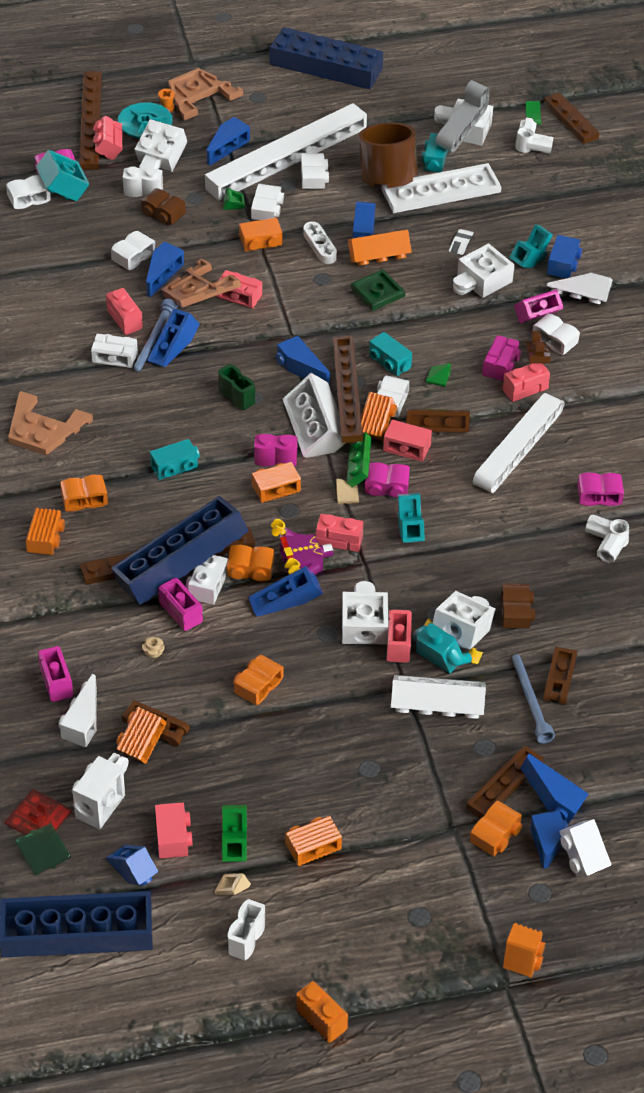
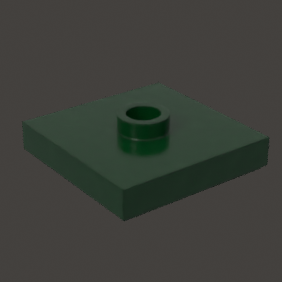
(377, 290)

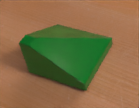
(233, 200)
(439, 374)

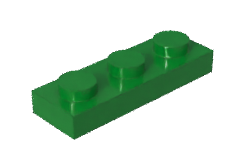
(359, 461)

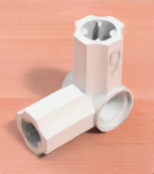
(528, 140)
(614, 534)

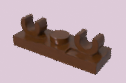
(536, 349)
(440, 419)

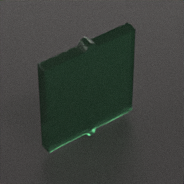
(43, 849)

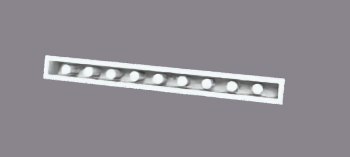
(285, 151)

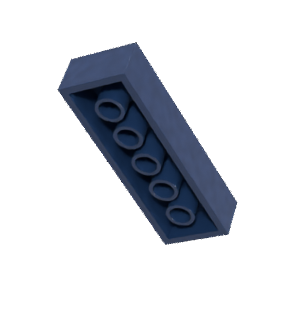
(326, 58)
(180, 549)
(76, 924)

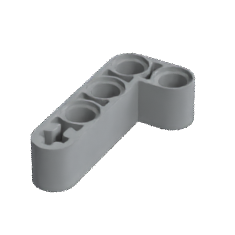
(465, 117)

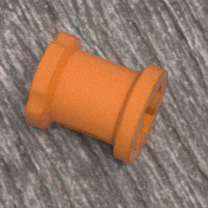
(166, 99)

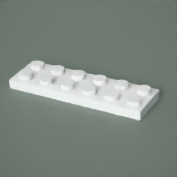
(443, 188)

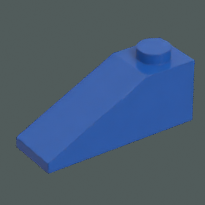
(227, 139)
(164, 264)
(174, 337)
(300, 360)
(287, 593)
(553, 789)

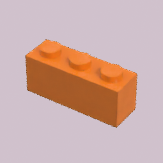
(379, 247)

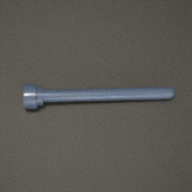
(166, 309)
(543, 731)

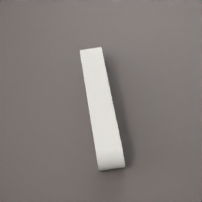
(518, 443)

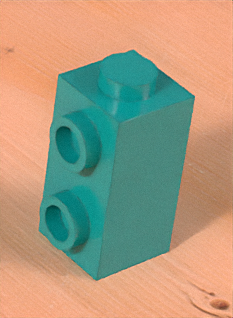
(434, 157)
(390, 354)
(174, 459)

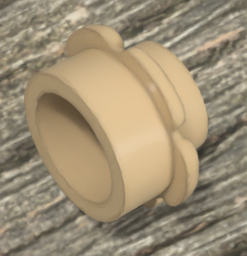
(153, 647)

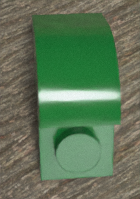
(234, 833)

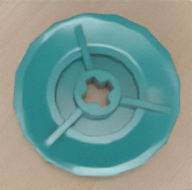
(136, 117)

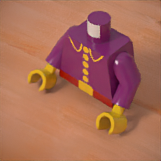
(300, 549)

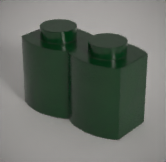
(236, 386)

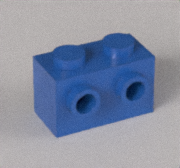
(564, 257)

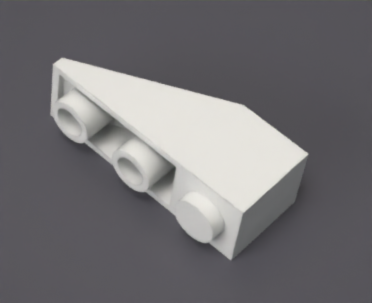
(587, 285)
(81, 719)

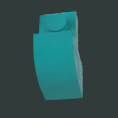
(532, 251)
(409, 518)

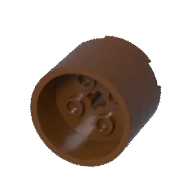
(388, 154)

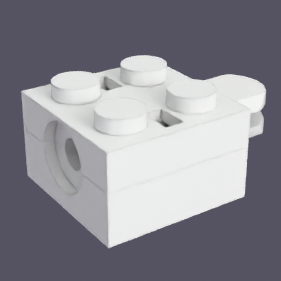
(478, 132)
(160, 146)
(483, 272)
(365, 615)
(464, 618)
(100, 790)

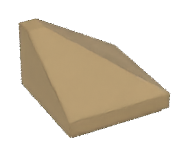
(346, 493)
(232, 884)

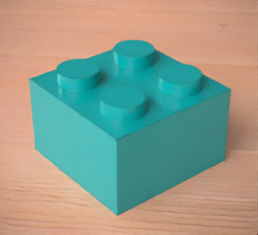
(62, 175)

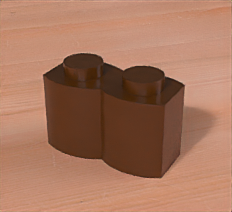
(163, 206)
(516, 605)

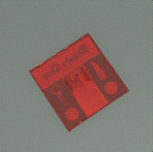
(36, 812)

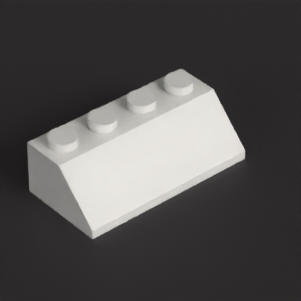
(314, 417)
(438, 695)

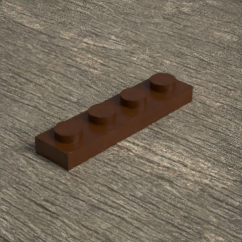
(571, 118)
(502, 784)

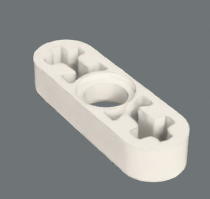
(319, 249)

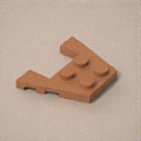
(198, 85)
(194, 288)
(40, 432)

